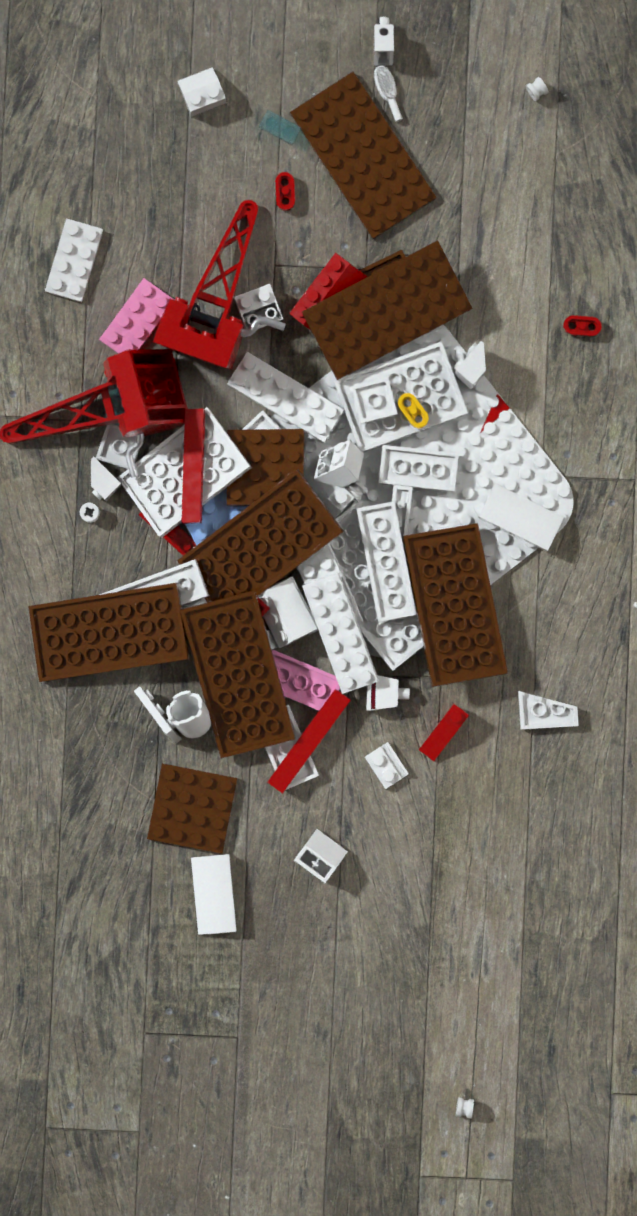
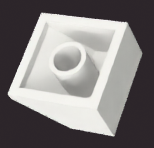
(202, 91)

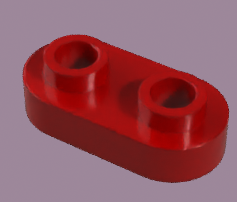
(285, 192)
(582, 326)

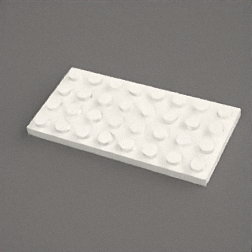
(392, 639)

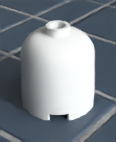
(189, 714)

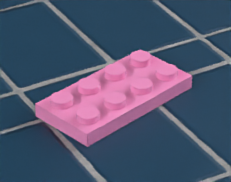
(136, 318)
(303, 681)

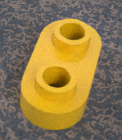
(412, 411)

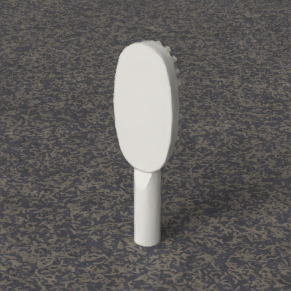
(387, 89)

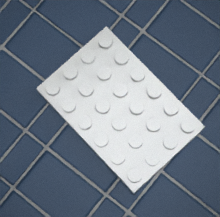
(420, 373)
(160, 474)

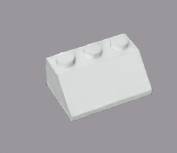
(288, 613)

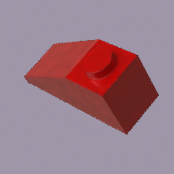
(443, 732)

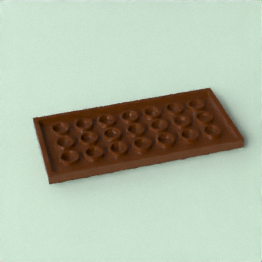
(363, 155)
(387, 310)
(265, 540)
(455, 605)
(108, 632)
(237, 674)

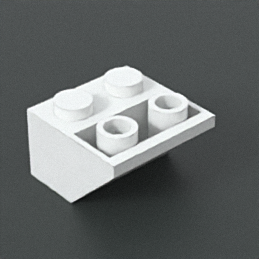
(257, 304)
(472, 367)
(339, 464)
(320, 855)

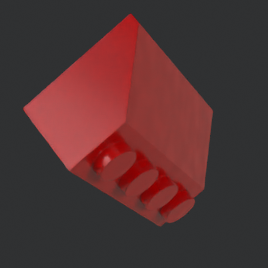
(332, 279)

